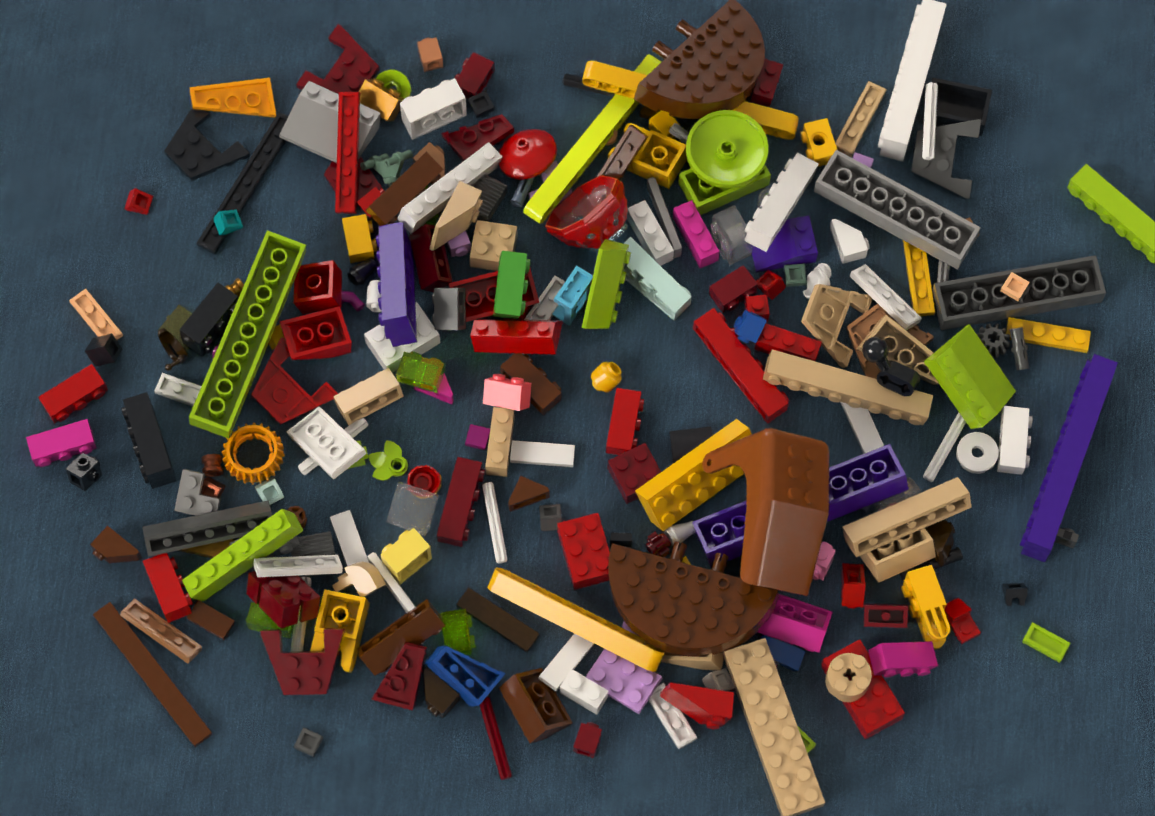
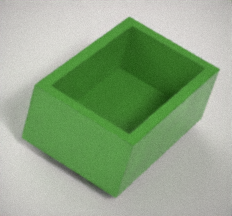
(511, 285)

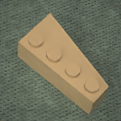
(902, 347)

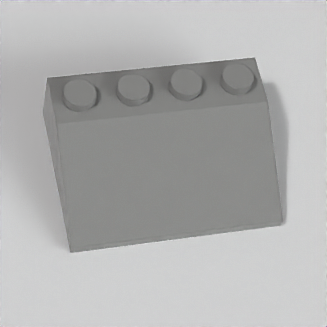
(315, 122)

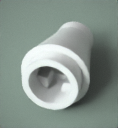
(679, 532)

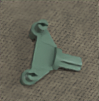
(387, 167)

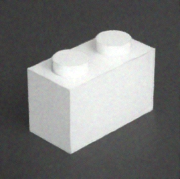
(584, 691)

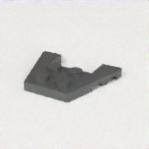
(940, 168)

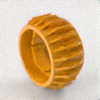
(249, 432)

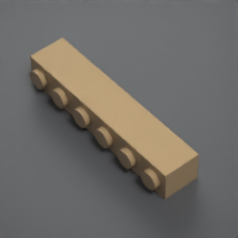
(907, 517)

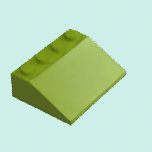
(970, 378)

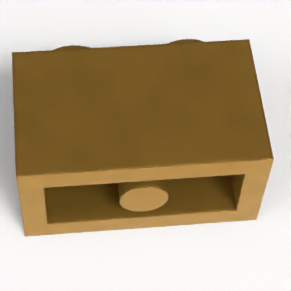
(380, 98)

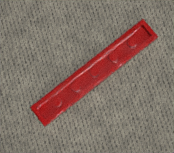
(347, 153)

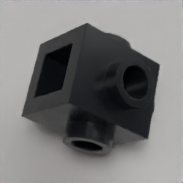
(84, 471)

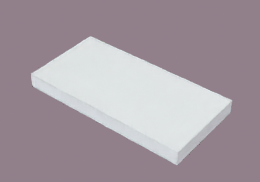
(326, 442)

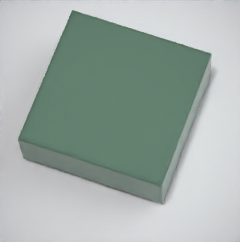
(795, 275)

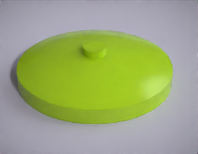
(727, 149)

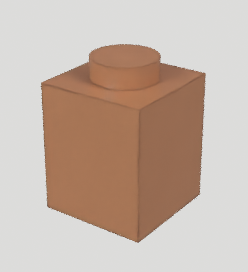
(430, 54)

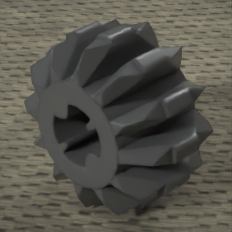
(1001, 339)

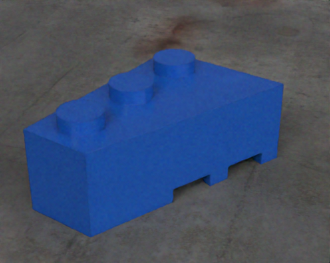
(464, 674)

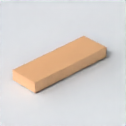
(94, 315)

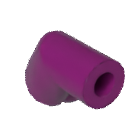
(353, 299)

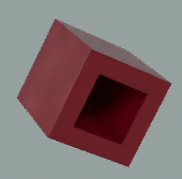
(587, 739)

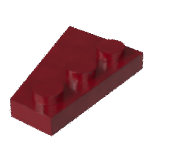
(471, 139)
(403, 678)

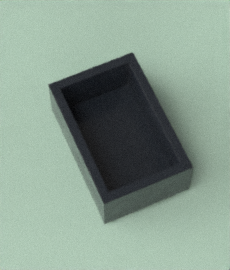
(961, 103)
(209, 320)

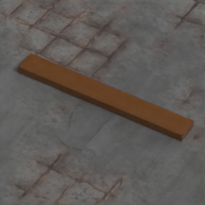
(152, 674)

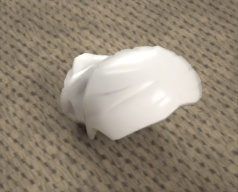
(819, 275)

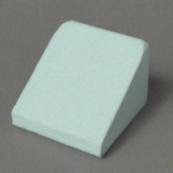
(269, 491)

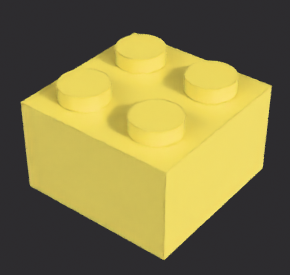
(406, 555)

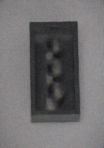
(148, 440)

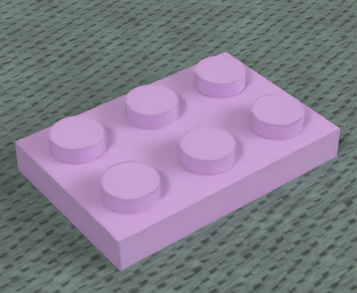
(624, 680)

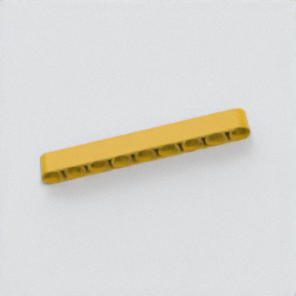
(575, 619)

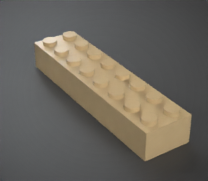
(773, 728)

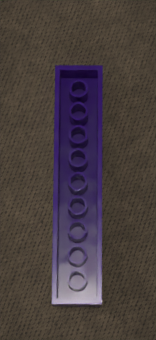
(1067, 457)
(851, 487)

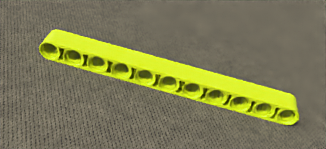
(584, 151)

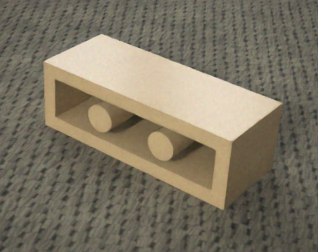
(368, 396)
(500, 442)

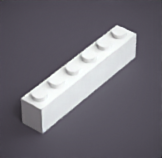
(437, 196)
(781, 201)

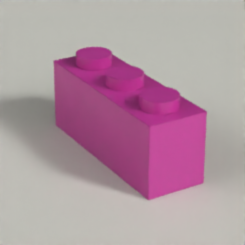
(695, 234)
(61, 443)
(903, 658)

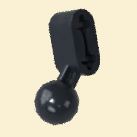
(892, 374)

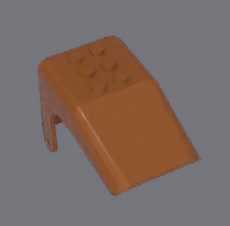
(783, 505)

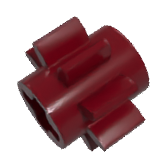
(658, 544)

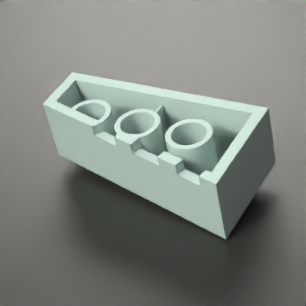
(655, 282)

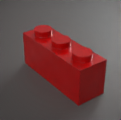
(787, 342)
(73, 394)
(624, 421)
(168, 586)

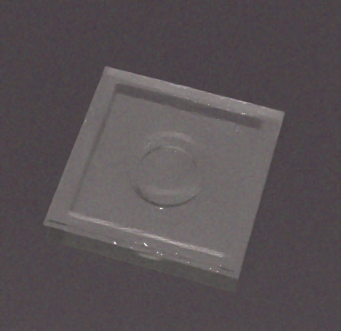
(412, 508)

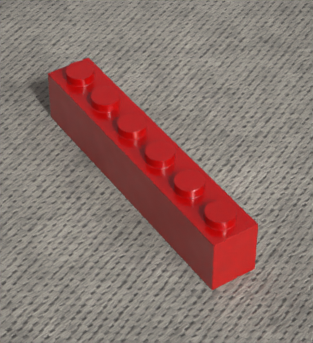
(740, 365)

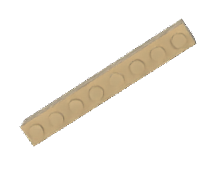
(845, 387)

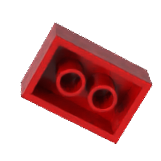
(585, 550)

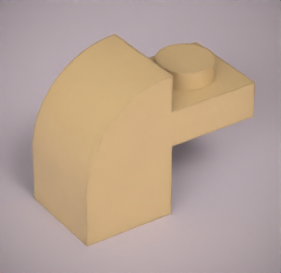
(363, 576)

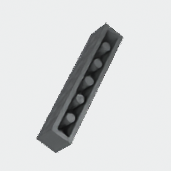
(204, 528)

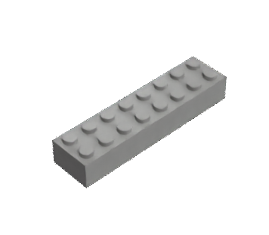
(896, 209)

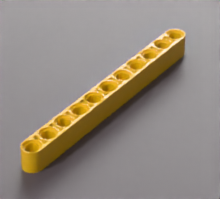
(625, 83)

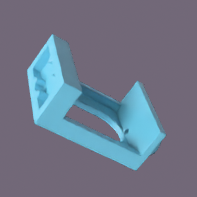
(572, 294)

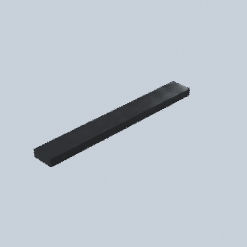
(247, 181)

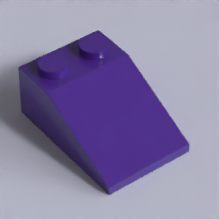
(791, 246)

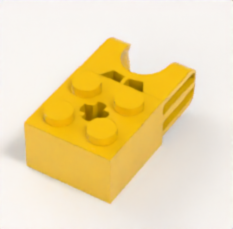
(658, 157)
(927, 604)
(335, 605)

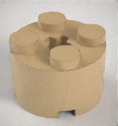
(855, 667)

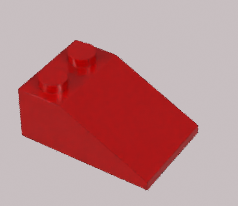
(317, 335)
(702, 704)

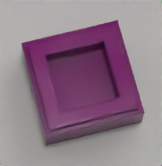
(477, 437)

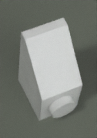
(849, 241)

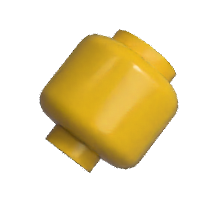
(606, 376)

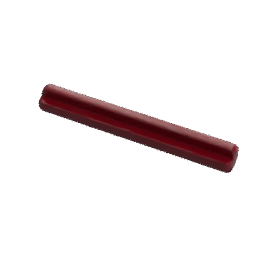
(495, 739)

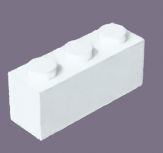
(650, 233)
(1014, 440)

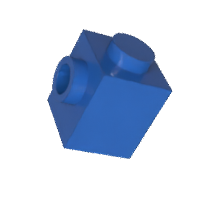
(749, 326)

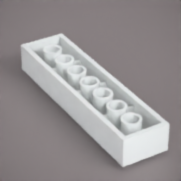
(911, 79)

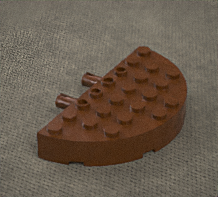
(709, 69)
(684, 605)

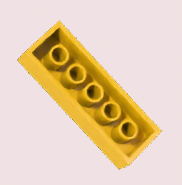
(686, 484)

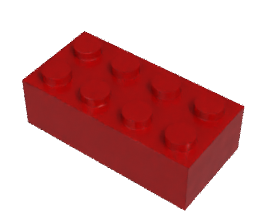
(878, 706)

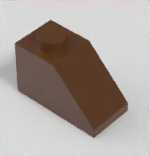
(113, 548)

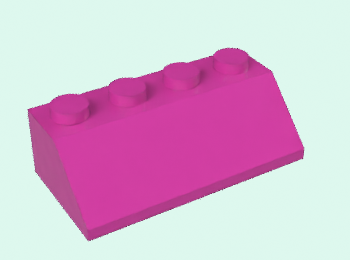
(797, 623)

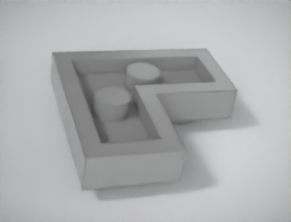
(189, 495)

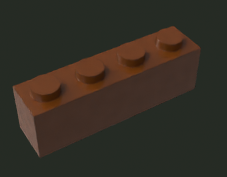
(404, 189)
(412, 628)

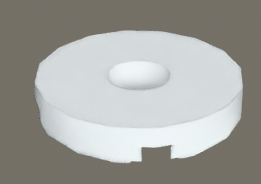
(985, 444)

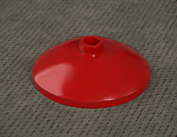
(527, 154)

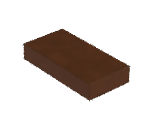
(211, 620)

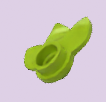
(385, 462)

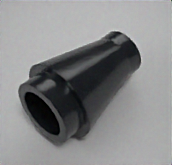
(360, 273)

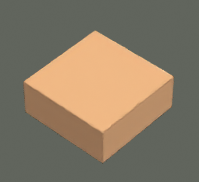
(1014, 286)

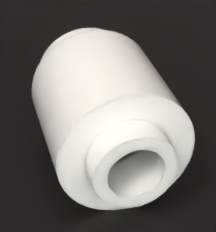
(372, 296)

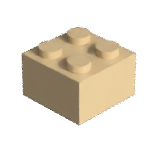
(488, 243)

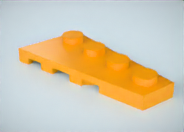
(239, 97)

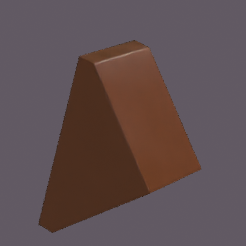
(527, 493)

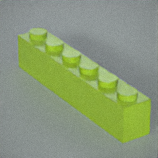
(1115, 209)
(241, 555)

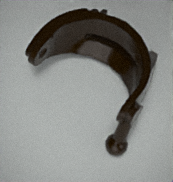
(168, 339)

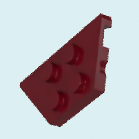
(365, 183)

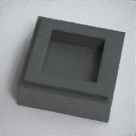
(308, 742)

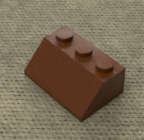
(535, 705)

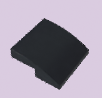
(686, 440)

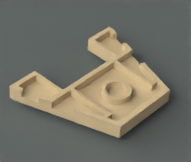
(826, 315)

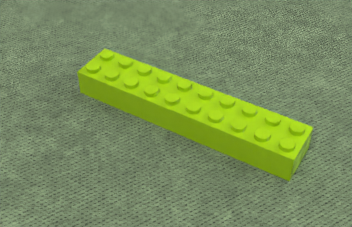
(247, 334)

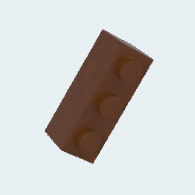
(543, 392)

